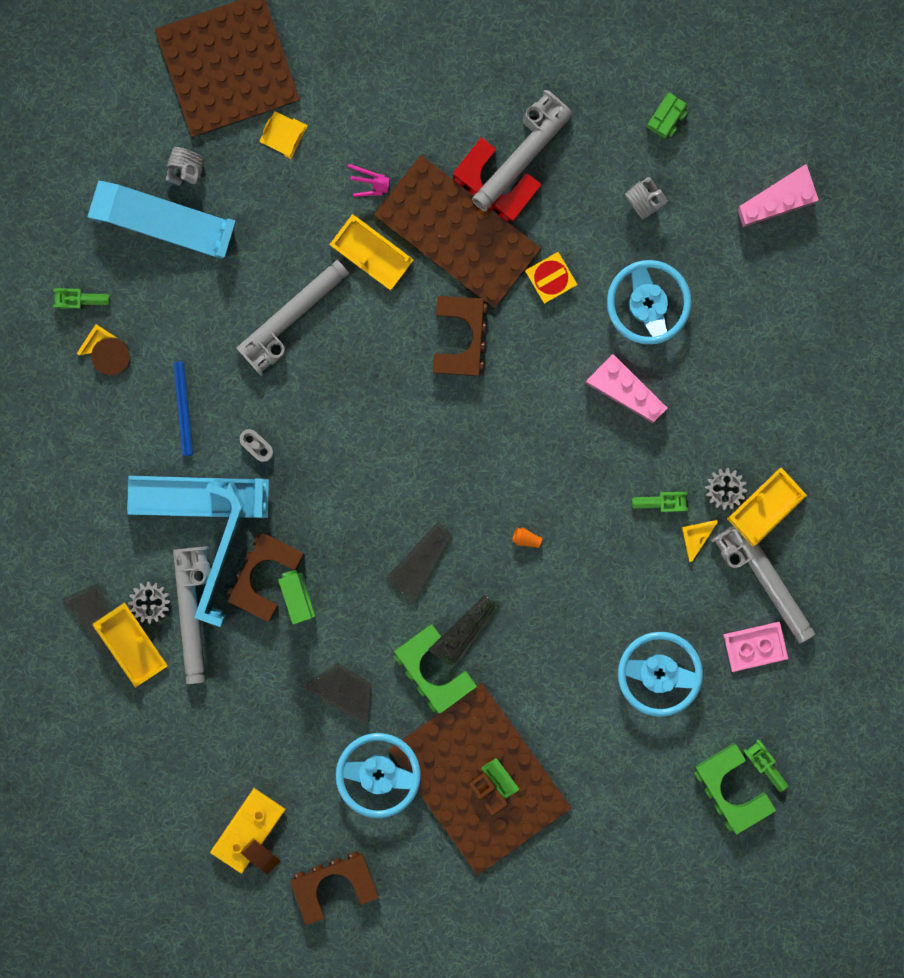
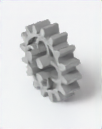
(732, 497)
(156, 594)

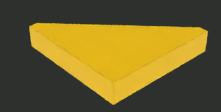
(95, 335)
(696, 536)

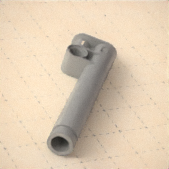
(549, 121)
(259, 344)
(189, 565)
(767, 576)

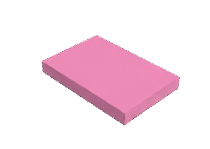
(755, 646)

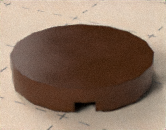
(110, 356)

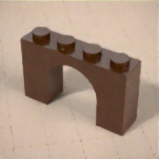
(469, 361)
(243, 593)
(353, 868)

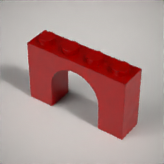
(508, 204)

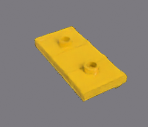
(371, 252)
(767, 507)
(129, 645)
(253, 820)

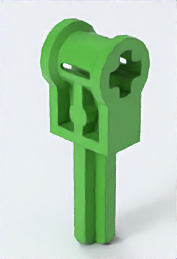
(75, 298)
(666, 501)
(764, 762)

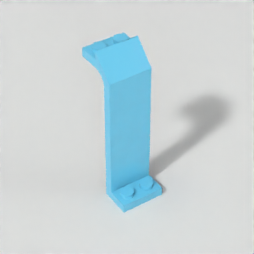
(161, 219)
(189, 497)
(214, 615)

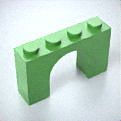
(296, 596)
(439, 695)
(737, 816)

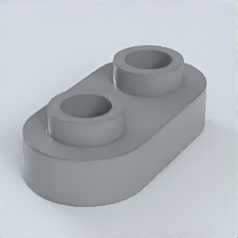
(256, 445)

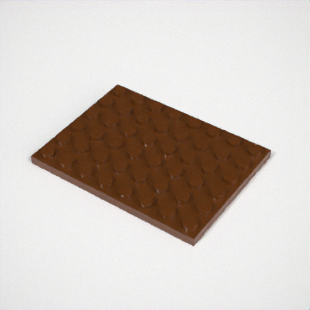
(451, 755)

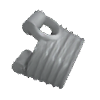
(187, 162)
(641, 198)

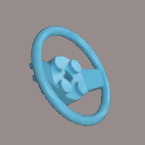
(645, 289)
(673, 675)
(363, 772)

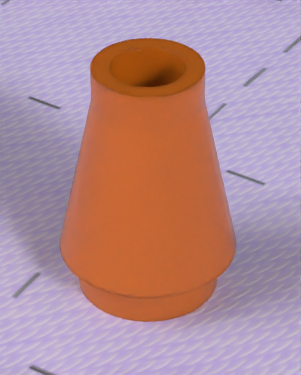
(526, 538)

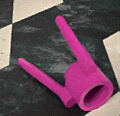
(379, 183)

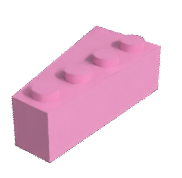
(783, 197)
(625, 388)

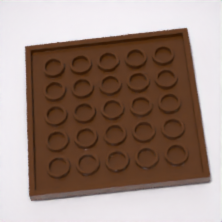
(227, 65)

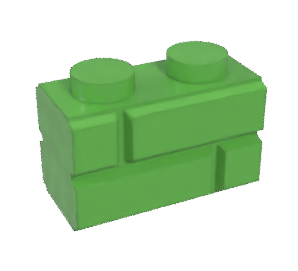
(667, 115)

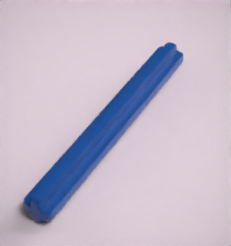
(183, 409)

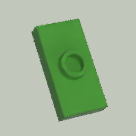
(500, 778)

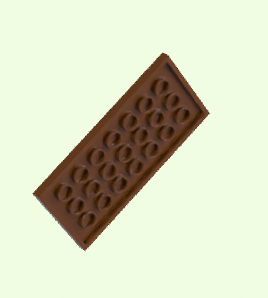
(455, 233)

